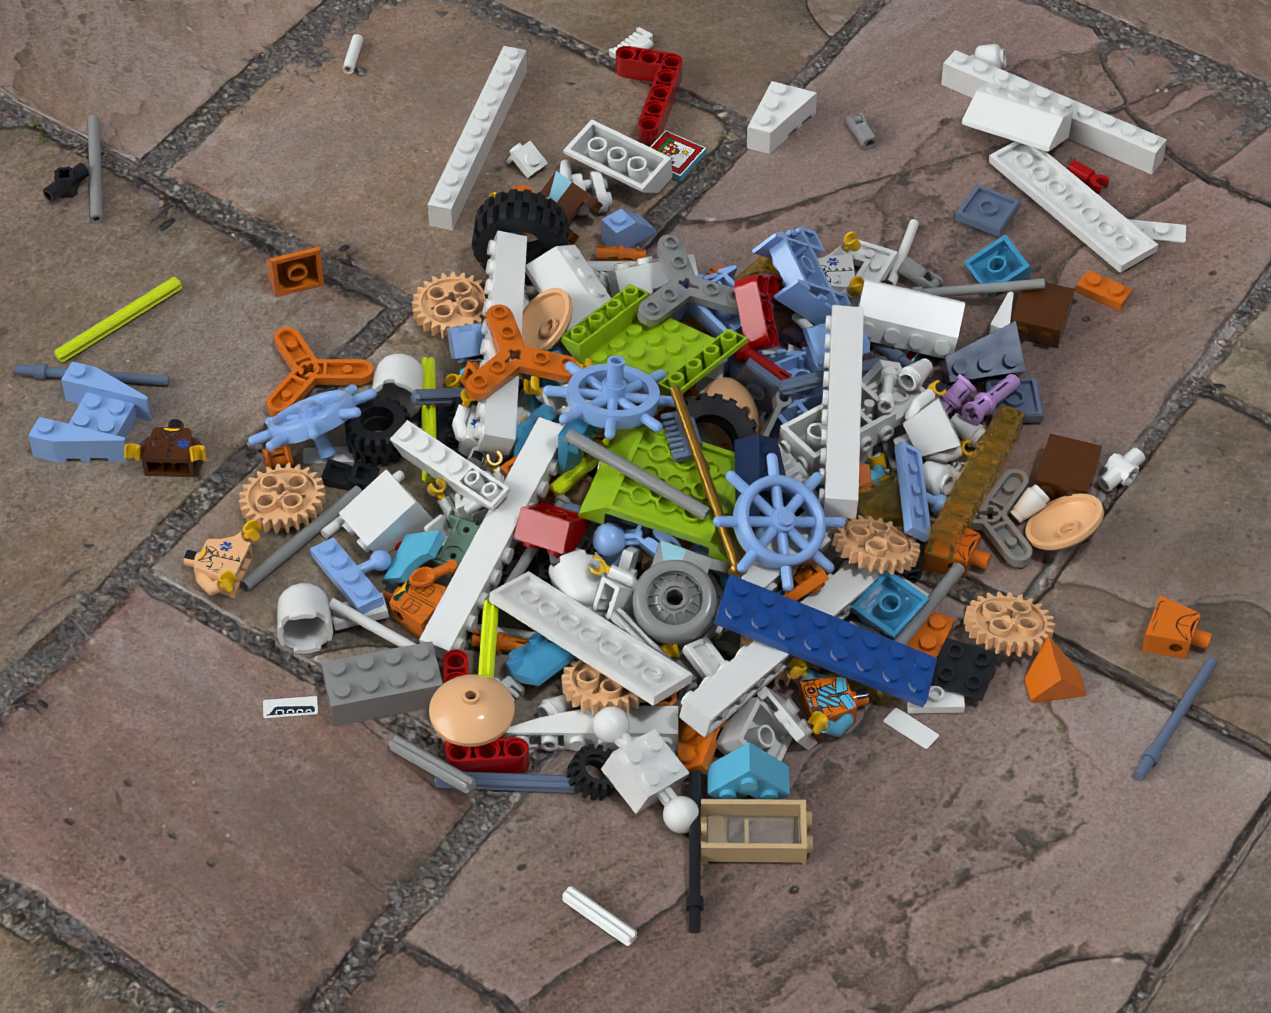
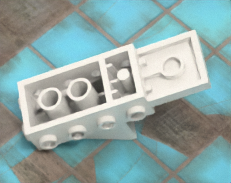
(803, 434)

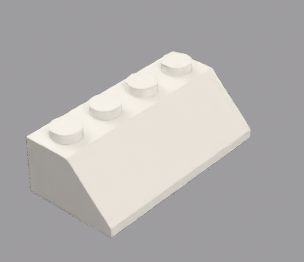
(1018, 117)
(621, 157)
(568, 270)
(910, 319)

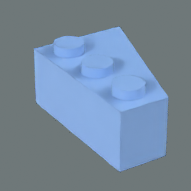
(465, 341)

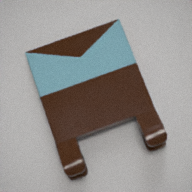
(569, 198)

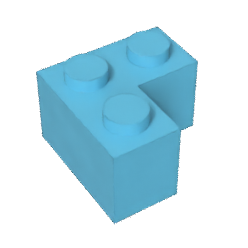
(748, 773)

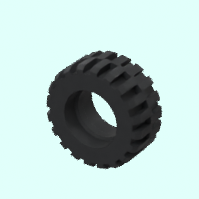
(523, 213)
(721, 413)

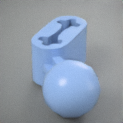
(612, 539)

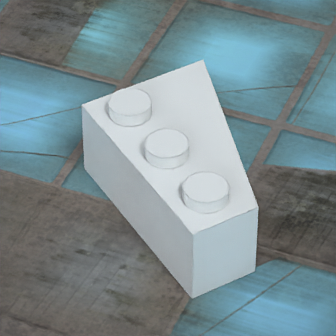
(778, 115)
(646, 275)

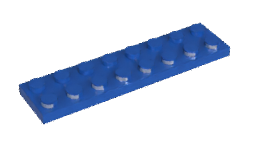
(826, 641)

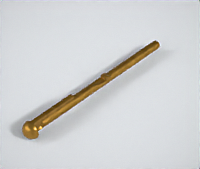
(726, 533)

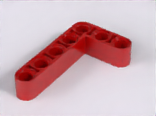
(666, 74)
(755, 308)
(505, 754)

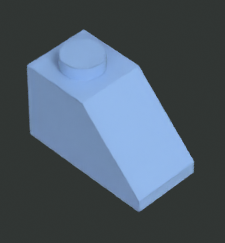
(625, 229)

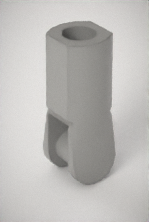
(862, 131)
(919, 274)

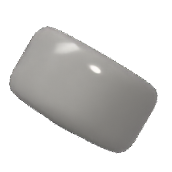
(681, 622)

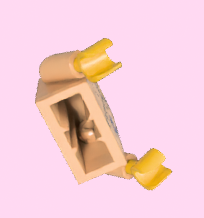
(224, 561)

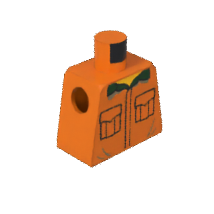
(412, 605)

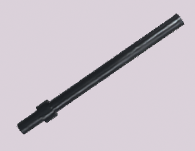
(694, 900)

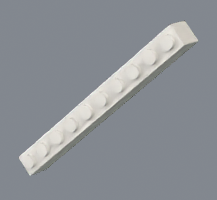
(1088, 125)
(477, 138)
(504, 287)
(842, 412)
(493, 542)
(759, 663)

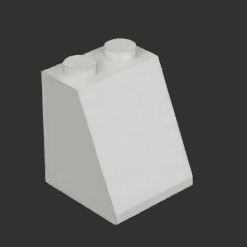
(384, 514)

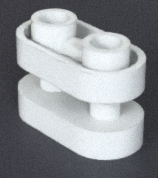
(598, 185)

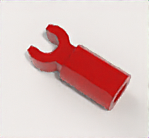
(1088, 176)

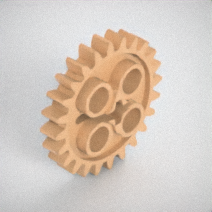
(448, 303)
(283, 497)
(876, 545)
(1008, 623)
(595, 690)

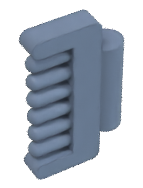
(683, 453)

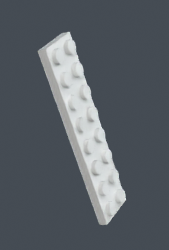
(1074, 205)
(591, 638)

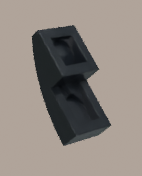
(345, 476)

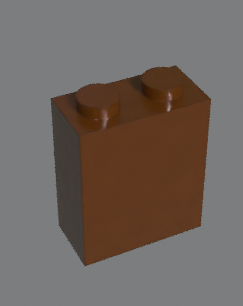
(1043, 314)
(1067, 467)

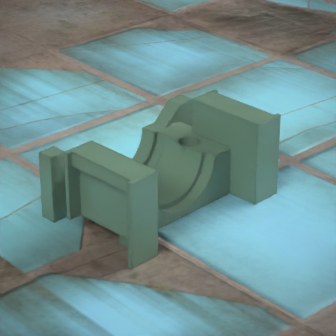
(457, 542)

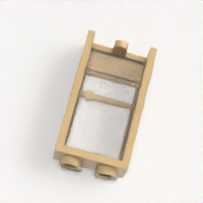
(755, 830)

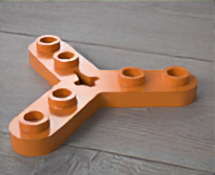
(510, 343)
(301, 359)

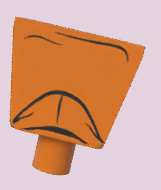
(967, 555)
(1174, 630)

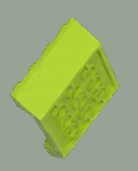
(669, 346)
(629, 500)

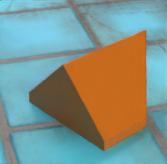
(1053, 676)

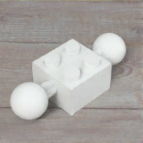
(644, 770)

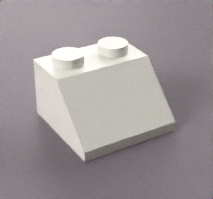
(757, 725)

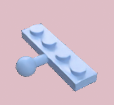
(913, 492)
(350, 577)

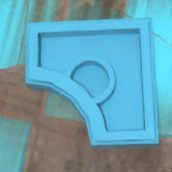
(412, 553)

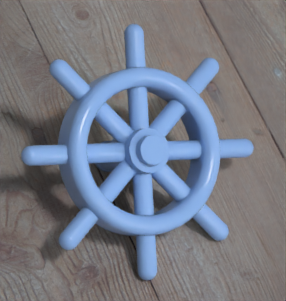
(612, 396)
(313, 419)
(779, 522)

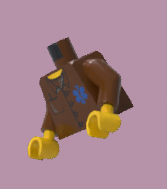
(168, 451)

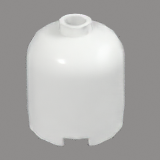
(398, 378)
(575, 578)
(304, 618)

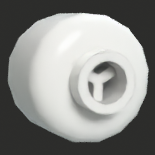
(991, 54)
(938, 478)

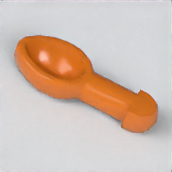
(426, 576)

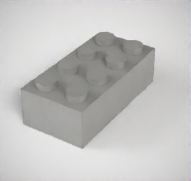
(381, 683)

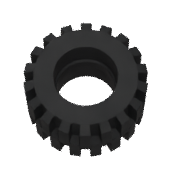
(374, 446)

